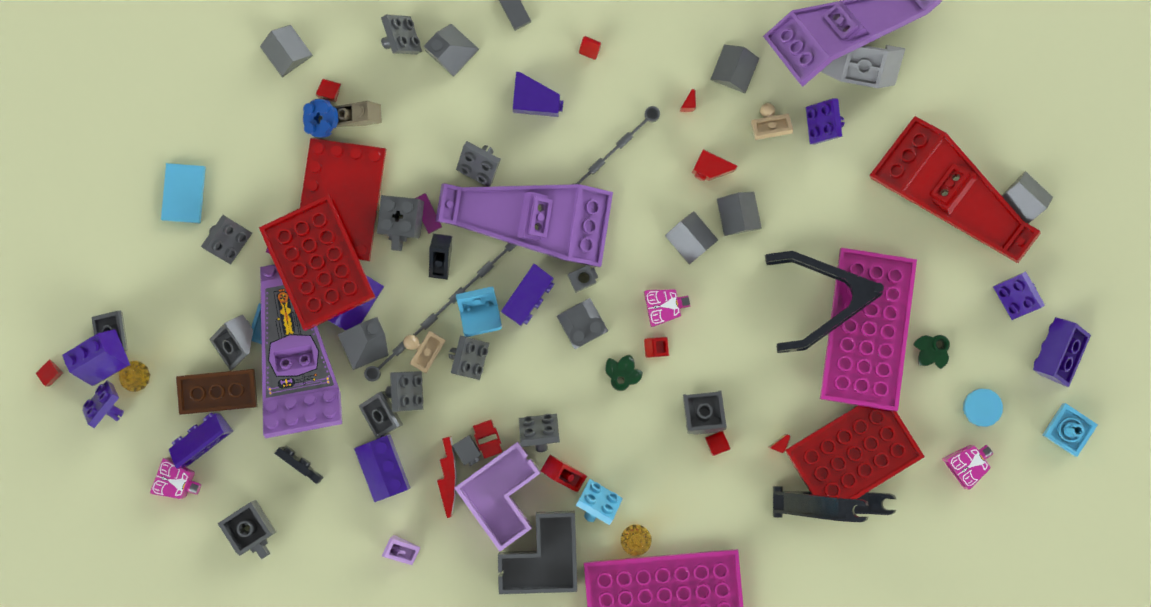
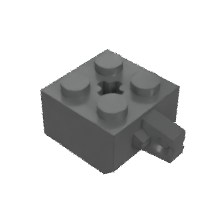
(400, 229)
(253, 539)

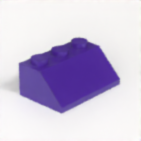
(528, 295)
(356, 315)
(1061, 351)
(97, 358)
(199, 440)
(382, 468)

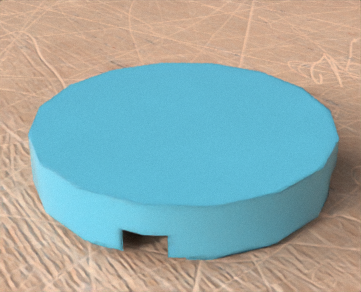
(983, 407)

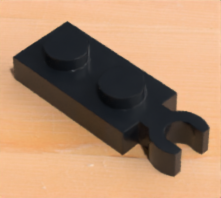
(301, 465)

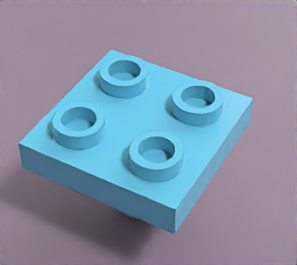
(1070, 429)
(598, 502)

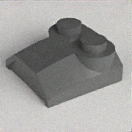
(582, 323)
(704, 413)

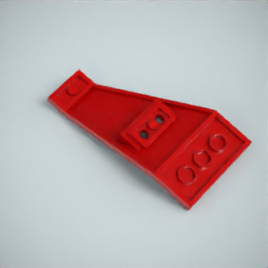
(924, 166)

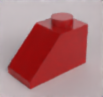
(711, 166)
(563, 473)

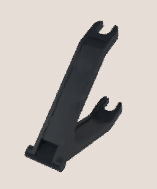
(862, 290)
(828, 508)

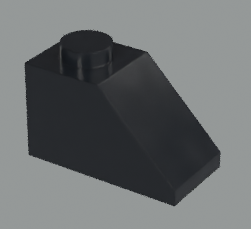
(440, 256)

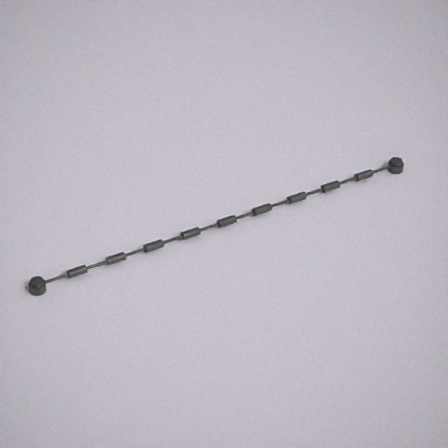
(373, 373)

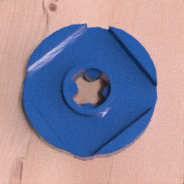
(310, 118)

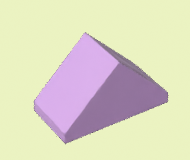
(401, 550)

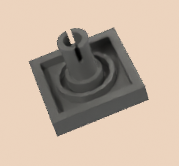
(400, 35)
(478, 163)
(226, 239)
(469, 357)
(405, 391)
(539, 431)

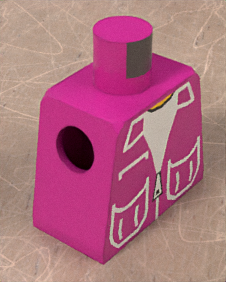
(664, 305)
(969, 464)
(173, 481)

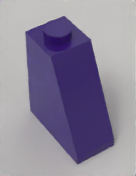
(535, 98)

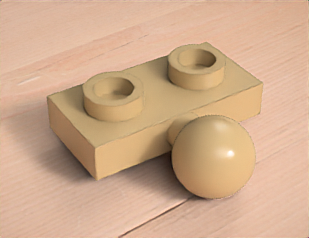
(771, 125)
(426, 350)

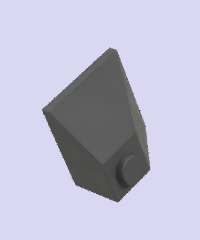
(450, 49)
(233, 341)
(364, 343)

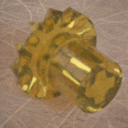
(135, 376)
(636, 540)

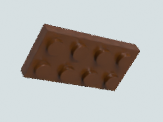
(216, 391)

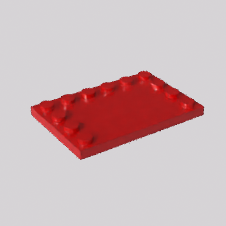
(353, 181)
(317, 262)
(854, 453)

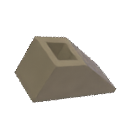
(358, 114)

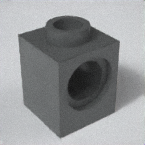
(577, 285)
(467, 450)

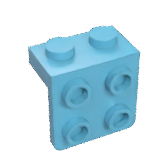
(479, 311)

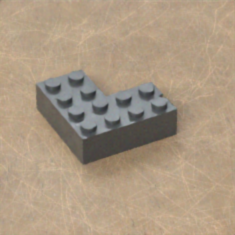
(551, 566)

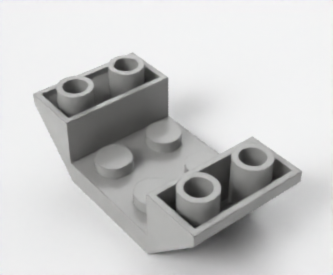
(868, 66)

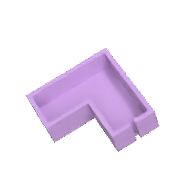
(489, 493)

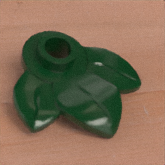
(930, 352)
(623, 369)

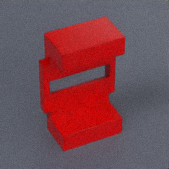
(491, 447)

